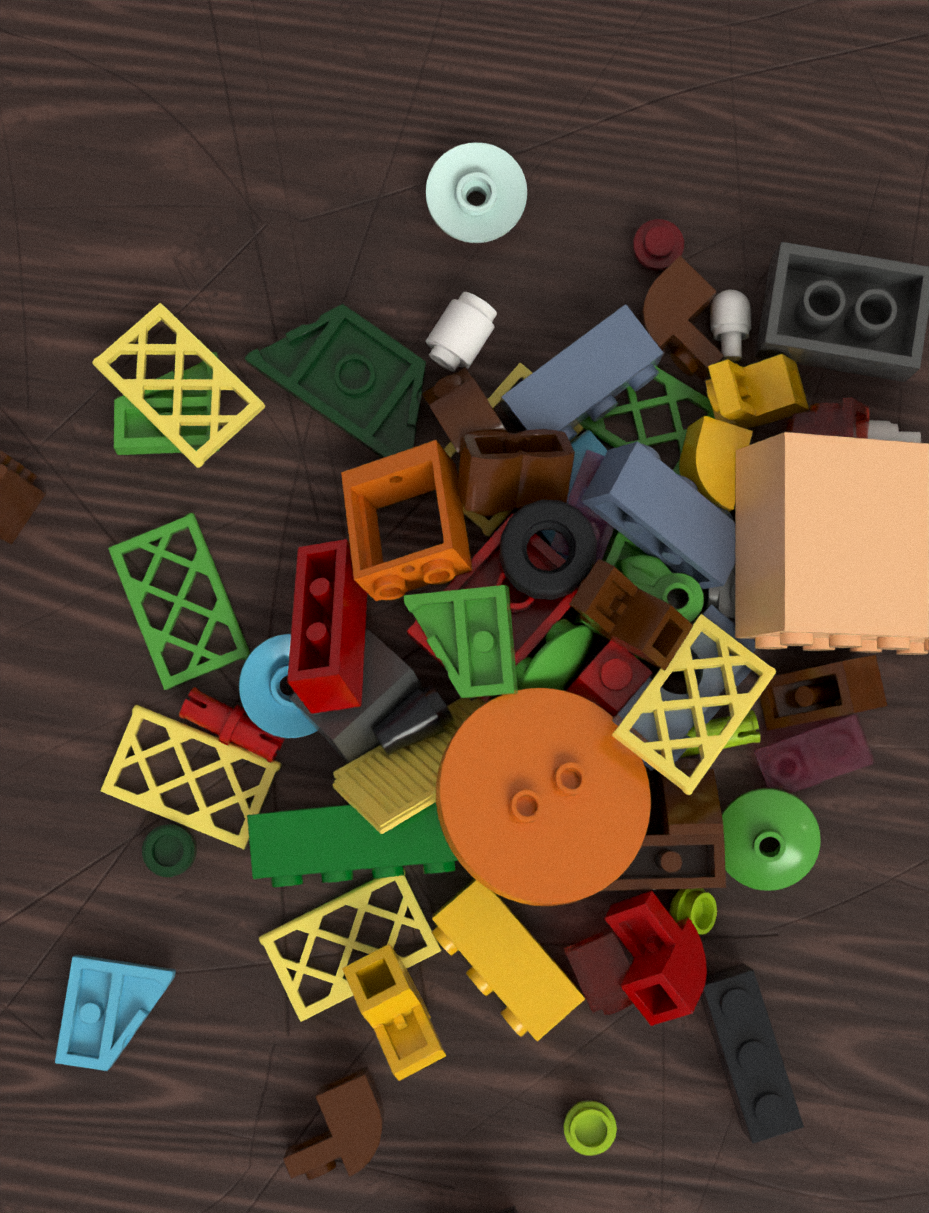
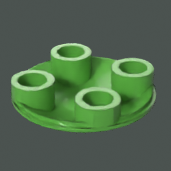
(558, 660)

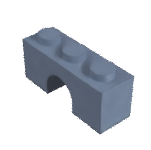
(709, 684)

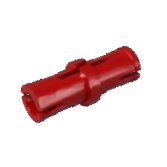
(230, 724)

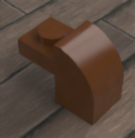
(667, 315)
(461, 407)
(630, 615)
(354, 1124)

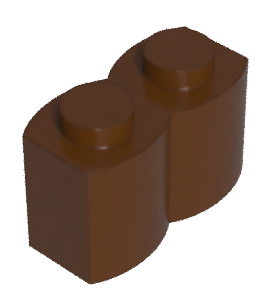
(513, 469)

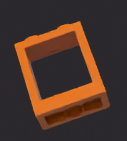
(374, 487)

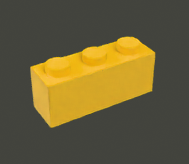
(506, 960)

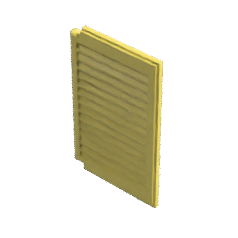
(399, 784)

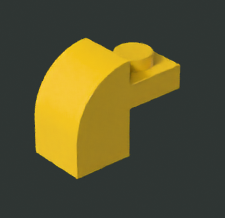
(755, 392)
(710, 458)
(394, 1011)

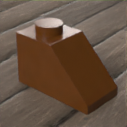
(823, 692)
(686, 813)

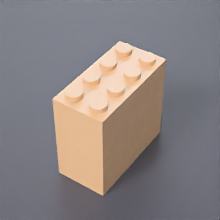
(832, 544)

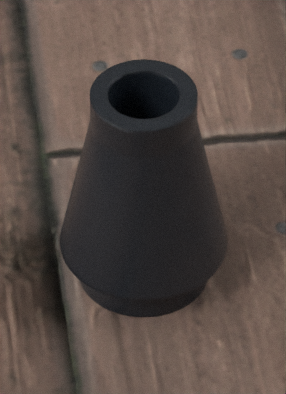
(413, 720)

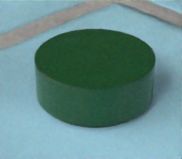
(169, 850)

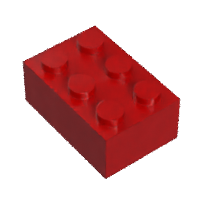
(529, 616)

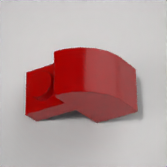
(667, 960)

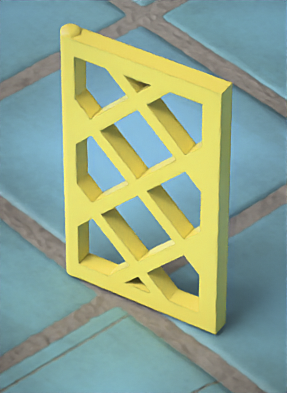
(185, 345)
(738, 704)
(152, 799)
(310, 924)

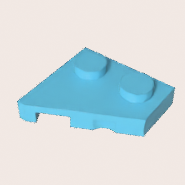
(106, 1008)

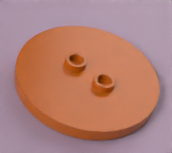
(542, 797)

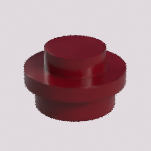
(658, 244)

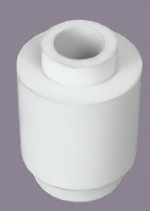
(461, 332)

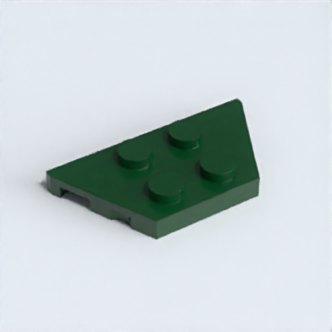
(350, 378)

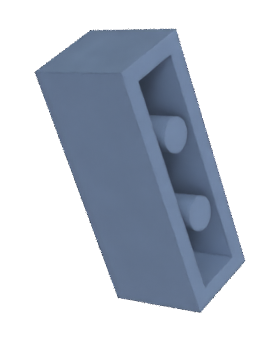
(585, 377)
(663, 514)

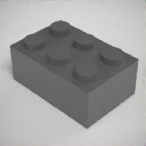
(844, 312)

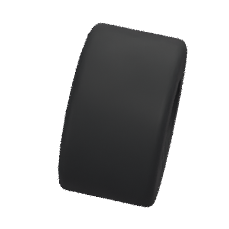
(562, 519)

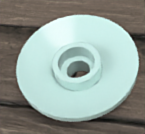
(482, 170)

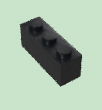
(749, 1054)

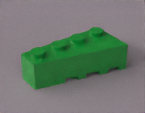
(340, 841)

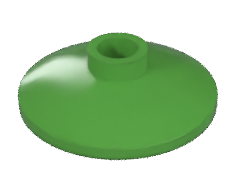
(763, 815)

